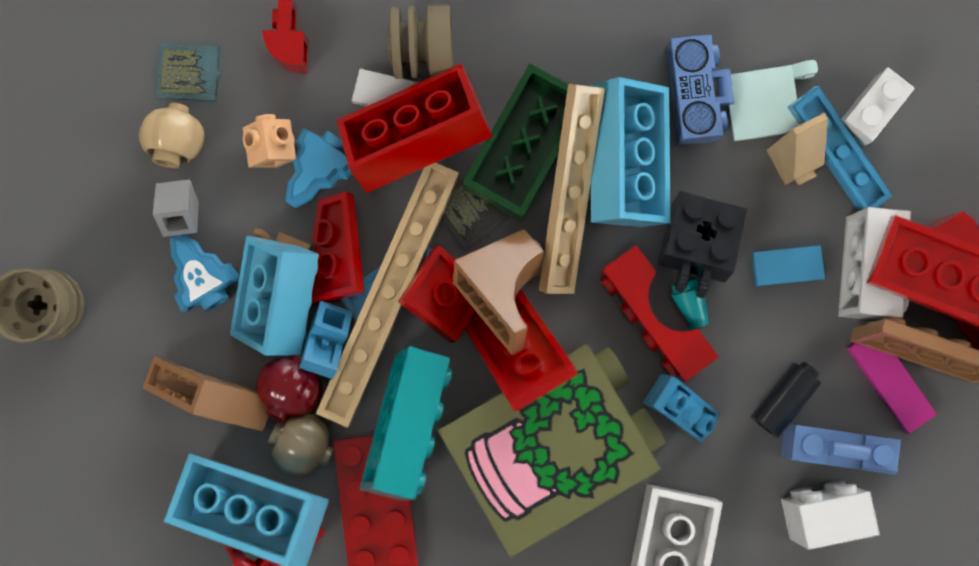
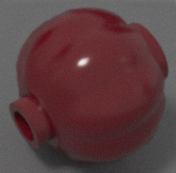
(288, 389)

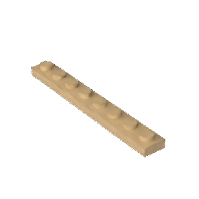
(382, 304)

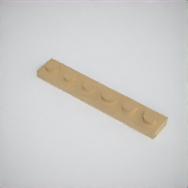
(571, 188)

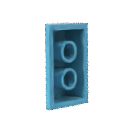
(273, 296)

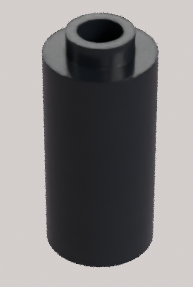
(786, 398)

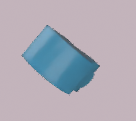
(325, 339)

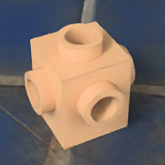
(269, 142)

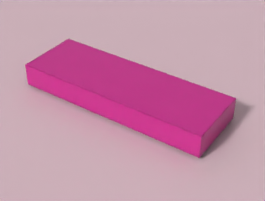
(893, 387)

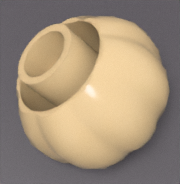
(170, 135)

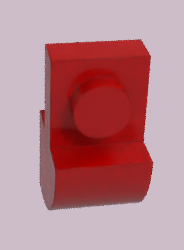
(285, 43)

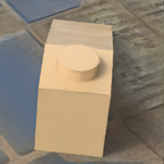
(801, 151)

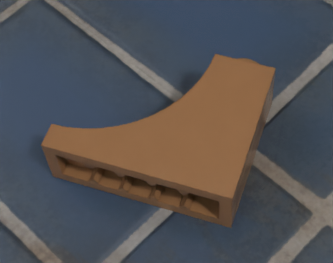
(492, 280)
(205, 395)

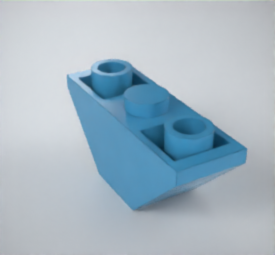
(681, 407)

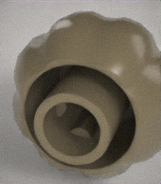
(300, 445)

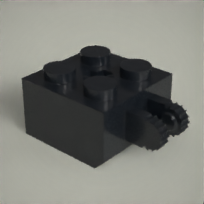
(683, 245)

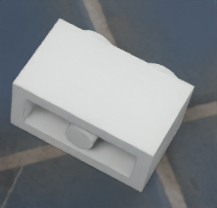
(876, 106)

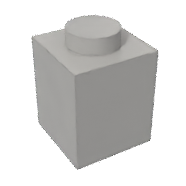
(176, 208)

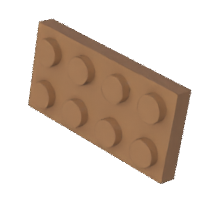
(920, 347)

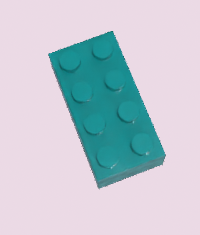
(406, 424)

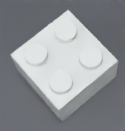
(829, 515)

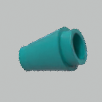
(692, 307)

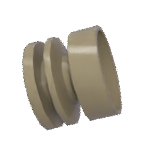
(420, 40)
(22, 310)

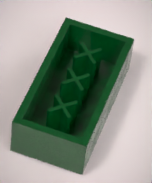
(522, 145)

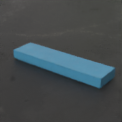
(842, 152)

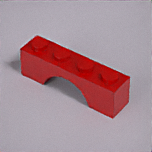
(682, 351)

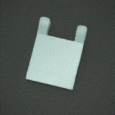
(763, 100)

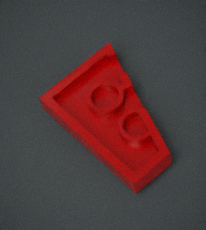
(338, 249)

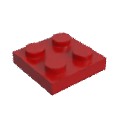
(435, 297)

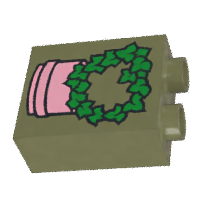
(555, 454)

